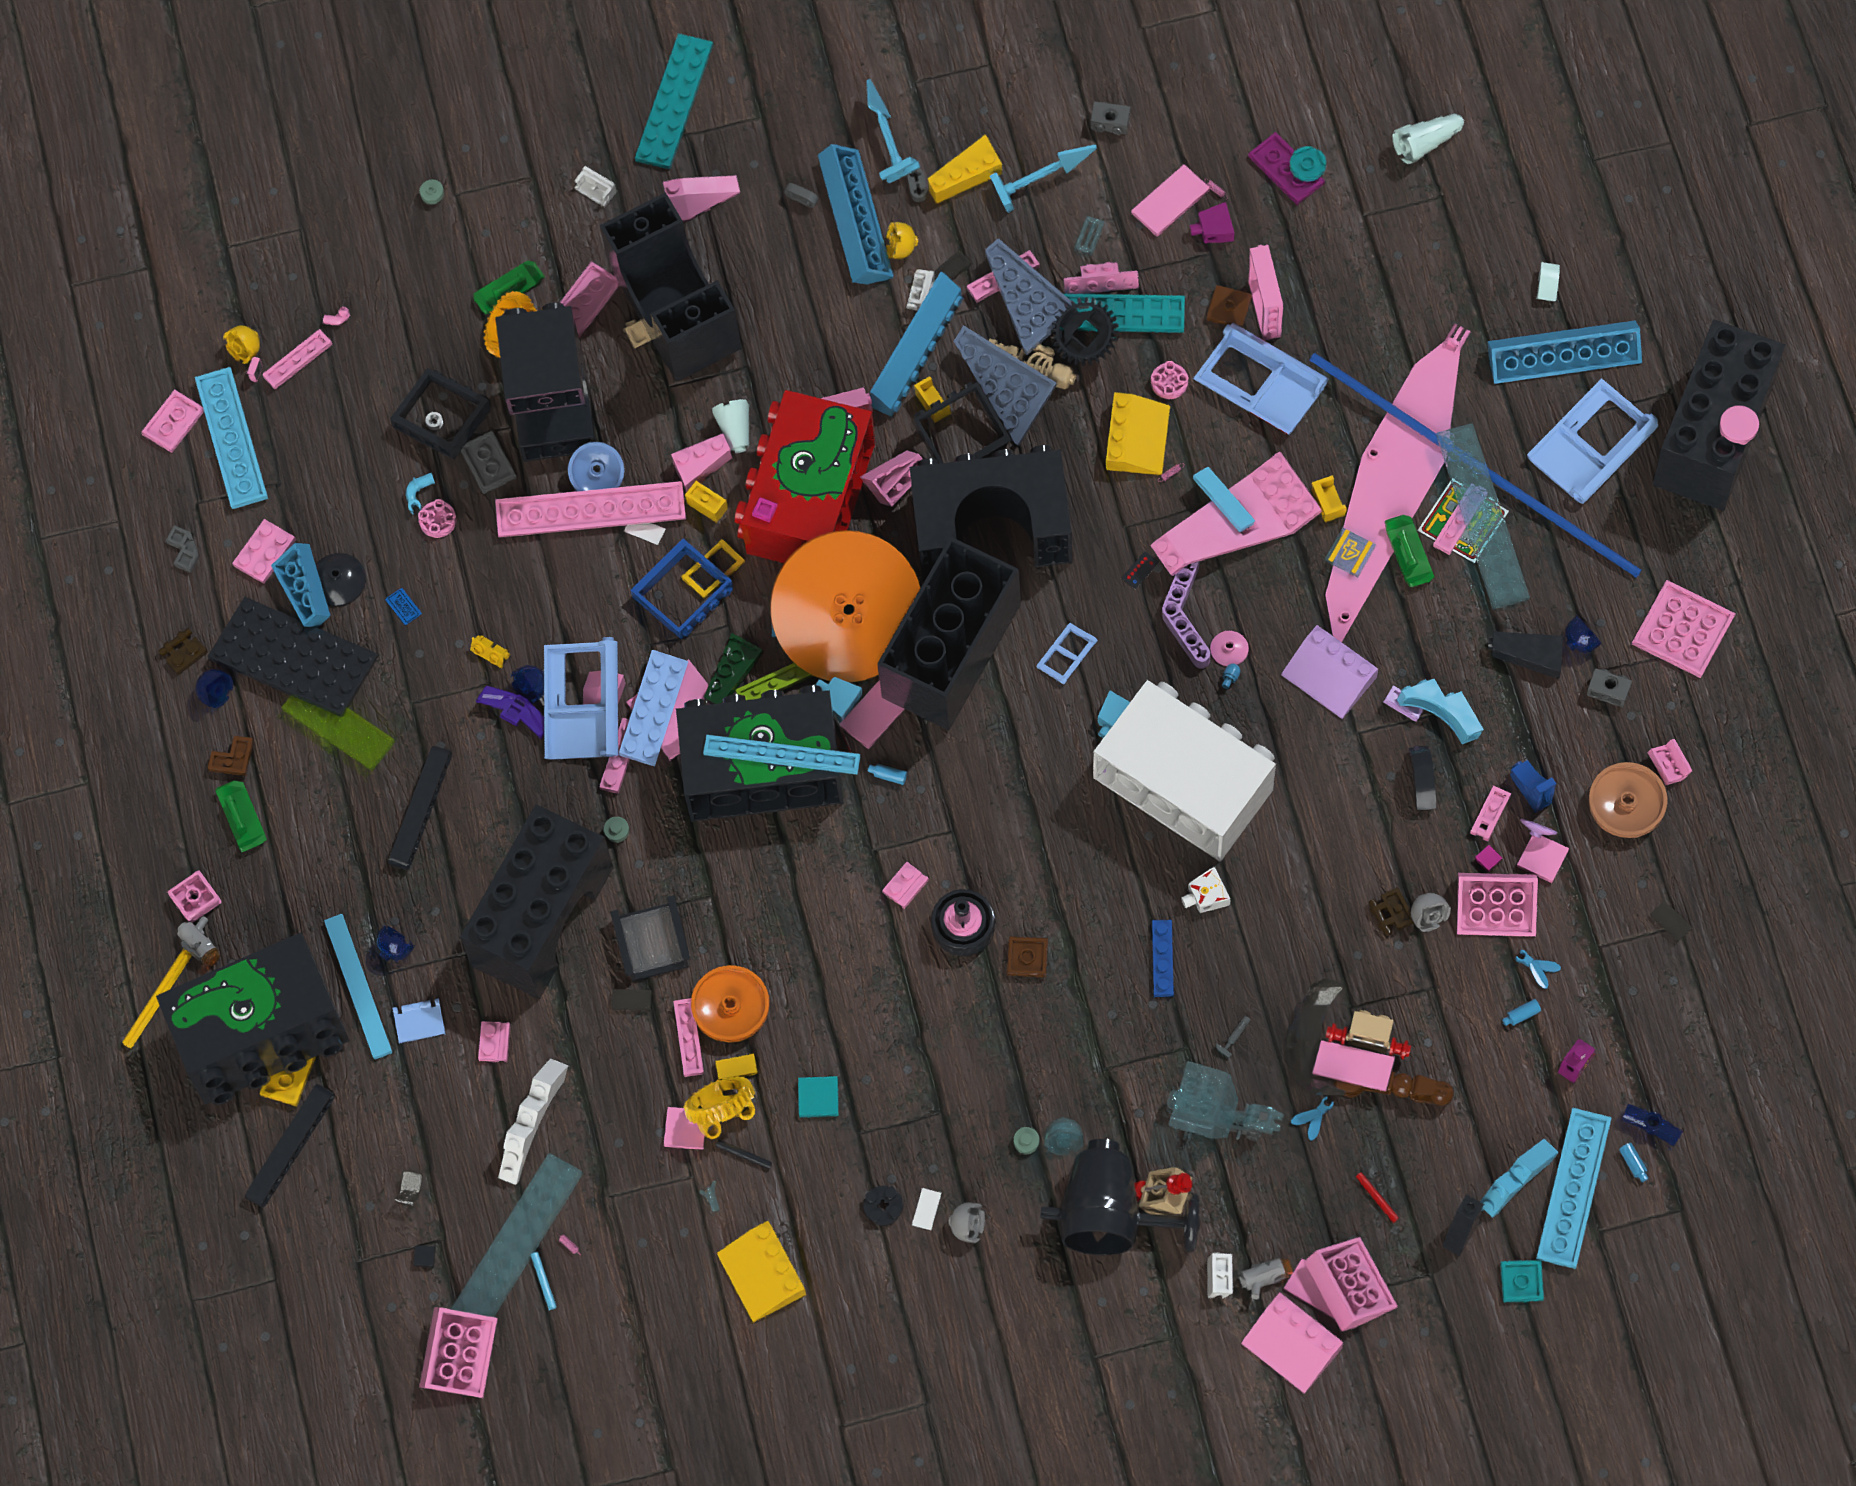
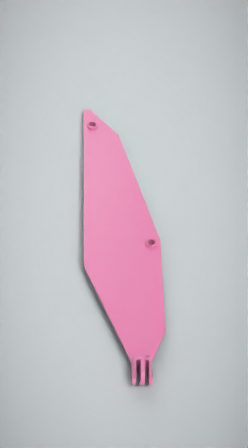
(1398, 475)

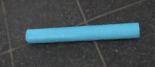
(543, 1281)

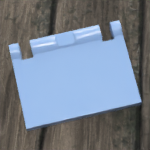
(419, 1021)

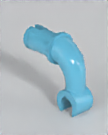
(414, 486)

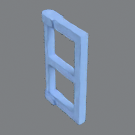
(1056, 647)

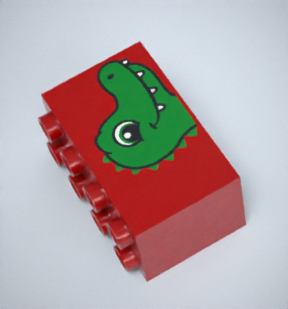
(807, 469)

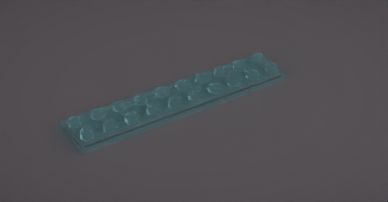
(1482, 516)
(518, 1238)

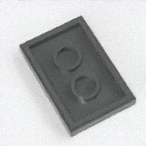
(488, 462)

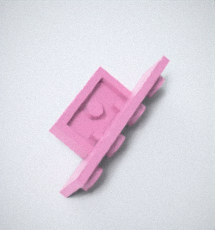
(1101, 279)

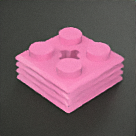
(198, 886)

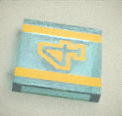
(1350, 552)

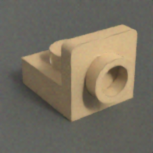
(636, 333)

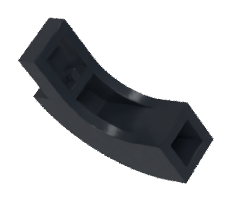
(1423, 777)

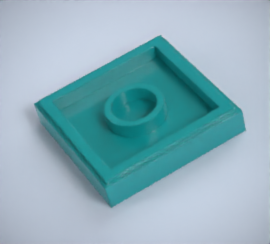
(818, 1096)
(1522, 1281)

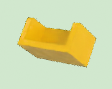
(928, 395)
(1328, 499)
(706, 501)

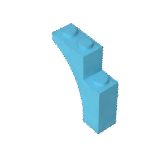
(1450, 708)
(1518, 1176)

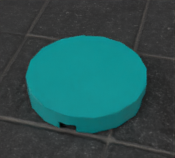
(1308, 163)

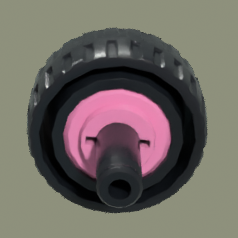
(963, 922)

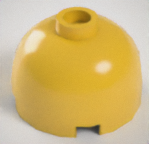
(901, 240)
(242, 343)

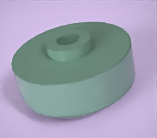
(431, 191)
(616, 829)
(1026, 1140)

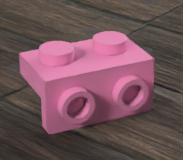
(1670, 762)

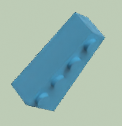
(302, 584)

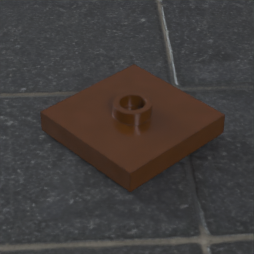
(1229, 306)
(1027, 956)

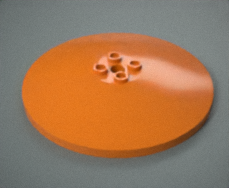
(817, 586)

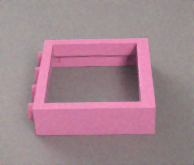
(1265, 292)

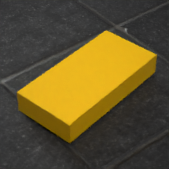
(736, 1066)

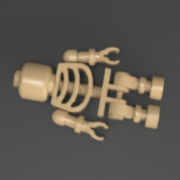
(1060, 373)

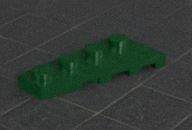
(734, 666)

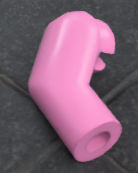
(338, 319)

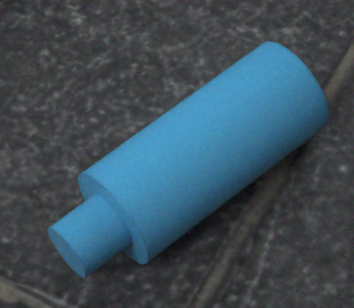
(888, 773)
(1522, 1013)
(1634, 1161)

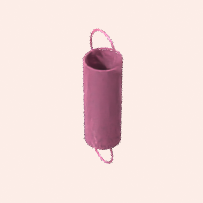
(1216, 189)
(1172, 471)
(569, 1244)

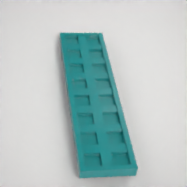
(674, 101)
(1138, 312)

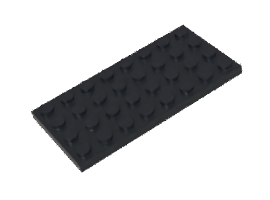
(293, 656)

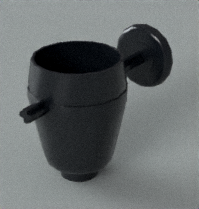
(1104, 1199)

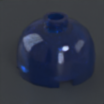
(1580, 636)
(529, 682)
(213, 687)
(393, 944)

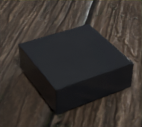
(424, 1256)

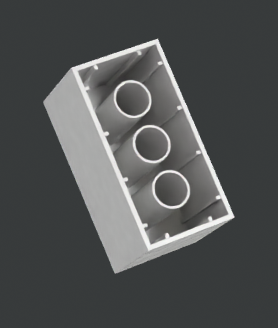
(1185, 769)

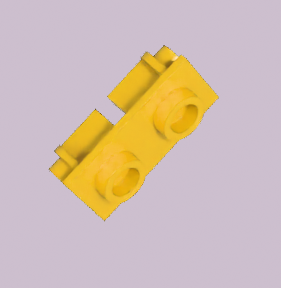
(483, 647)

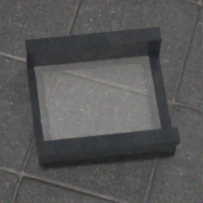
(651, 940)

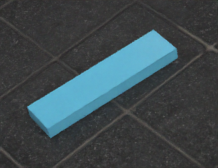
(1223, 499)

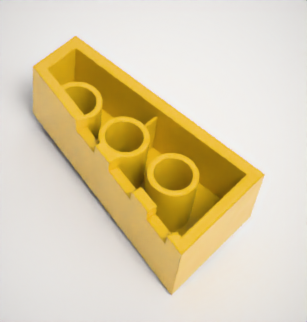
(965, 170)

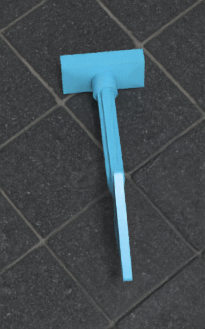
(1068, 160)
(899, 168)

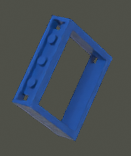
(663, 568)

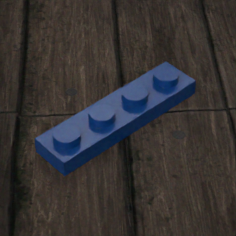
(1162, 958)

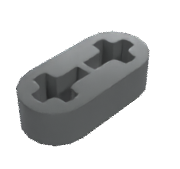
(913, 185)
(801, 195)

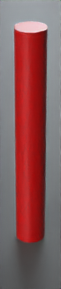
(1377, 1197)

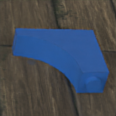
(1533, 786)

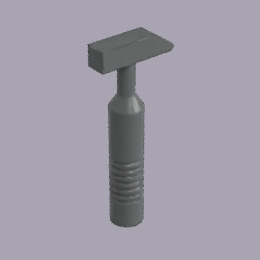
(1233, 1037)

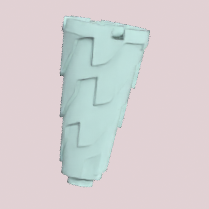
(1421, 138)

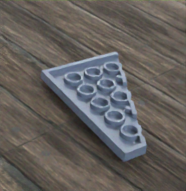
(1027, 295)
(1010, 384)

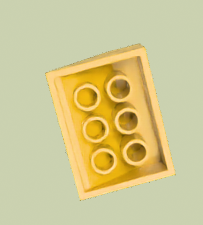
(1137, 435)
(761, 1272)

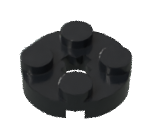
(875, 1197)

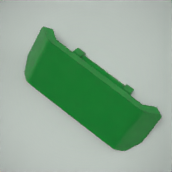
(520, 279)
(1408, 550)
(241, 815)

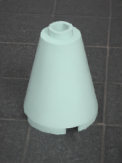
(734, 423)

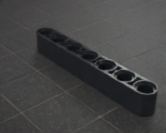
(420, 808)
(290, 1145)

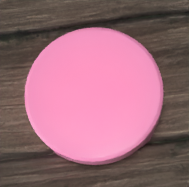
(1169, 380)
(1739, 424)
(437, 519)

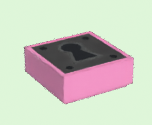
(255, 369)

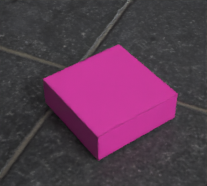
(764, 509)
(1488, 858)

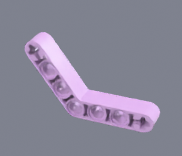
(1180, 618)

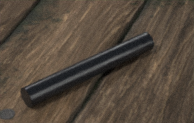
(744, 1154)

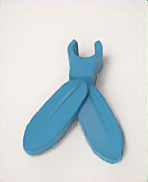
(1537, 968)
(1314, 1116)

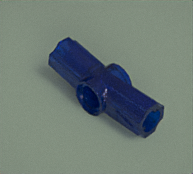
(1664, 1129)

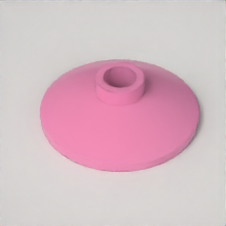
(1226, 656)

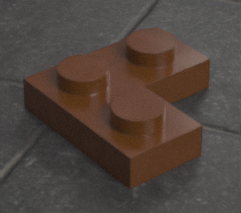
(234, 762)

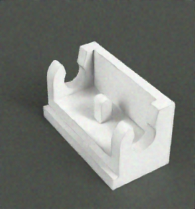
(595, 186)
(921, 286)
(1219, 1275)

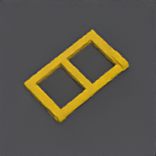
(721, 544)

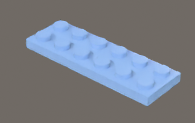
(653, 708)

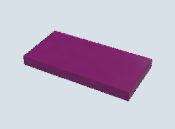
(1274, 160)

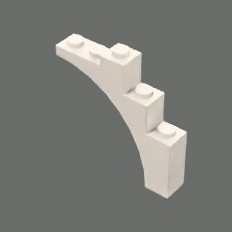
(529, 1116)

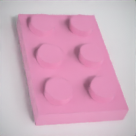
(263, 550)

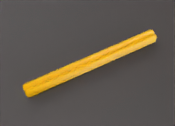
(153, 1004)

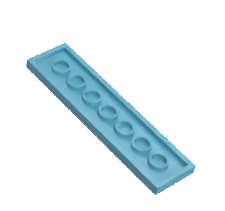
(231, 438)
(1574, 1188)

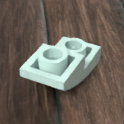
(1548, 281)

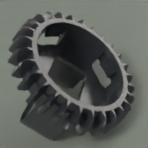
(1072, 320)

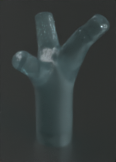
(710, 1195)

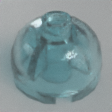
(1063, 1136)

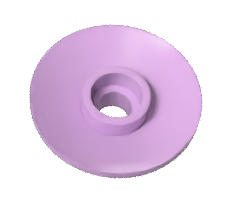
(1537, 829)

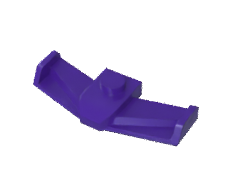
(514, 707)

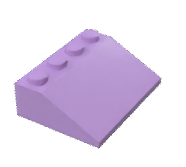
(1330, 672)

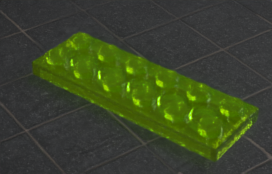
(348, 733)

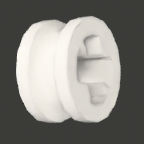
(434, 426)

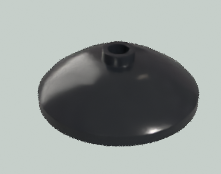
(347, 585)

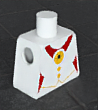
(1207, 892)

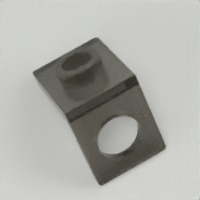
(410, 1188)

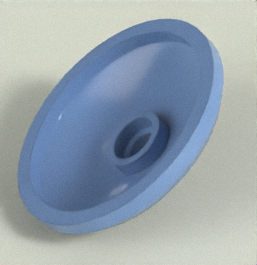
(582, 465)

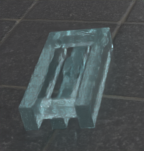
(1084, 249)

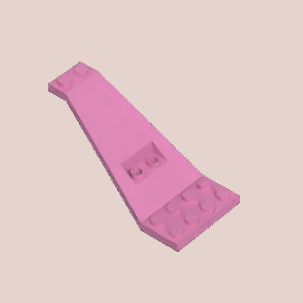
(1269, 494)

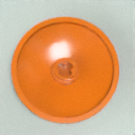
(730, 1003)

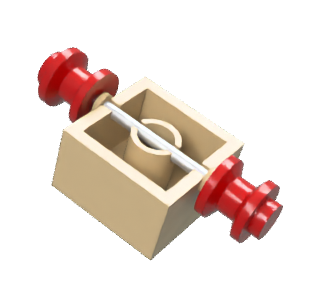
(1369, 1033)
(1164, 1191)

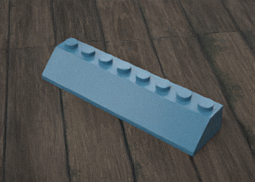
(855, 215)
(915, 345)
(1565, 352)

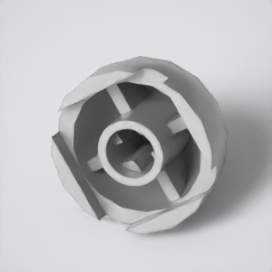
(1429, 911)
(967, 1222)

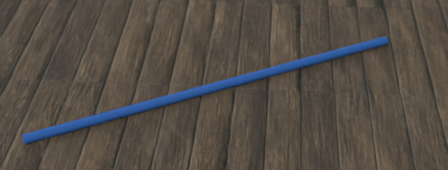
(1497, 479)

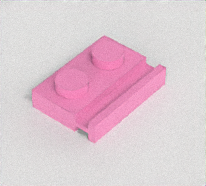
(905, 885)
(494, 1041)

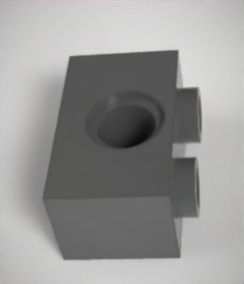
(1103, 111)
(1615, 696)

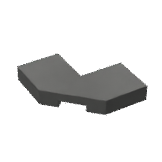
(188, 554)

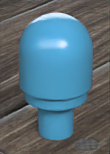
(1230, 675)

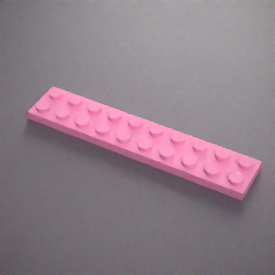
(590, 509)

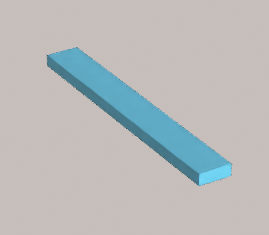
(782, 754)
(358, 986)

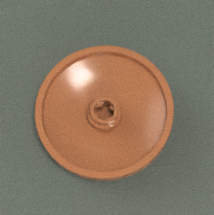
(1627, 800)

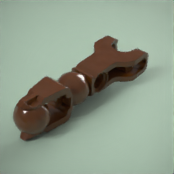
(1403, 1085)

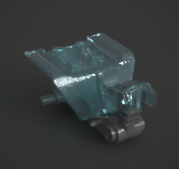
(1209, 1104)

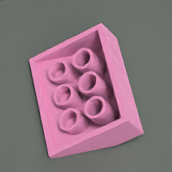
(1496, 904)
(1350, 1283)
(1292, 1343)
(458, 1352)

